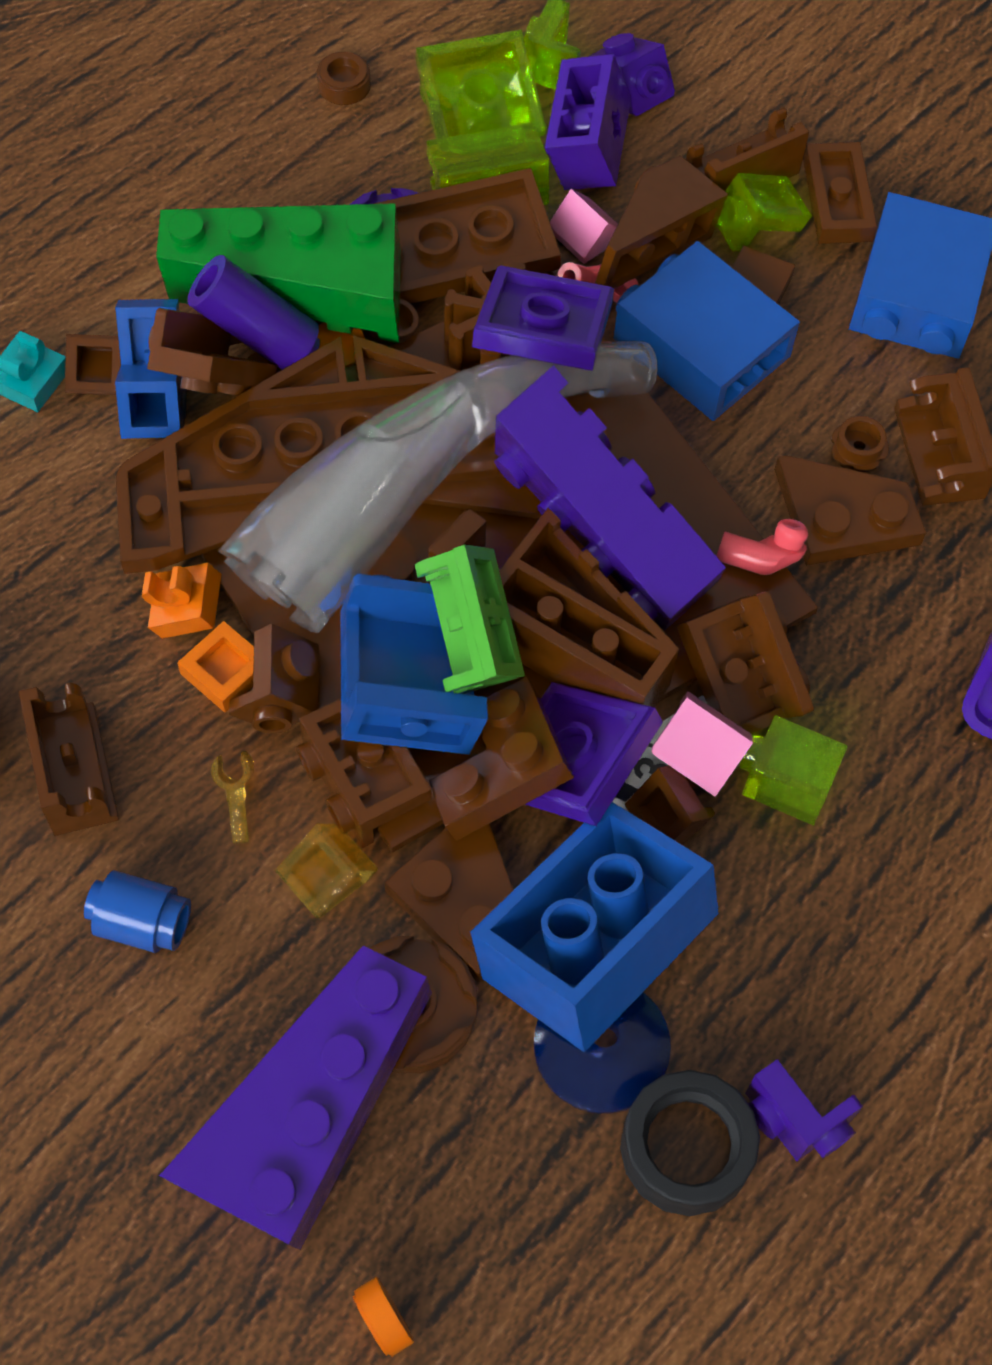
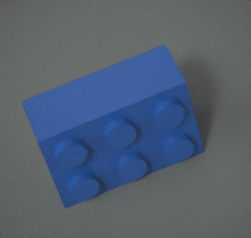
(596, 924)

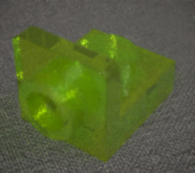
(760, 204)

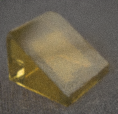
(325, 868)

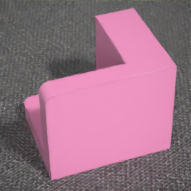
(702, 744)

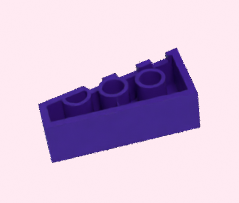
(603, 500)
(301, 1109)

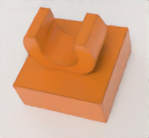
(182, 599)
(220, 666)

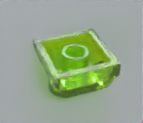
(479, 85)

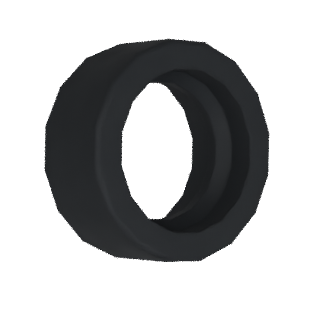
(718, 1097)

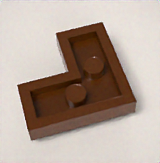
(516, 768)

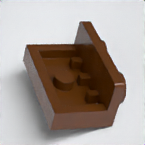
(198, 352)
(747, 662)

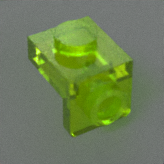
(547, 42)

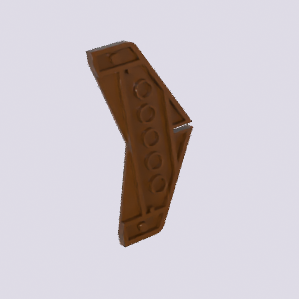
(212, 473)

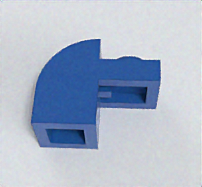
(147, 399)

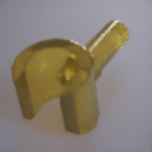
(235, 794)

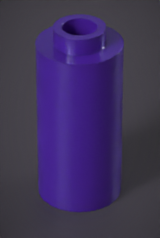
(253, 313)

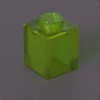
(791, 769)

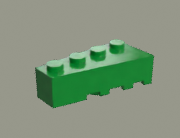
(321, 258)

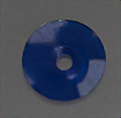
(611, 1076)

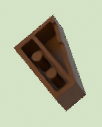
(578, 625)

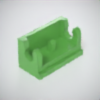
(473, 618)

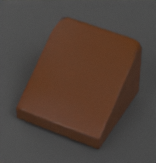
(91, 364)

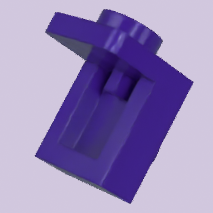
(643, 70)
(787, 1113)

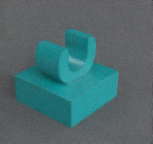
(30, 371)

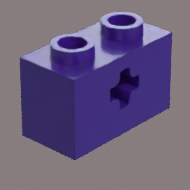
(588, 122)

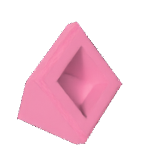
(582, 226)

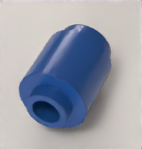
(137, 912)

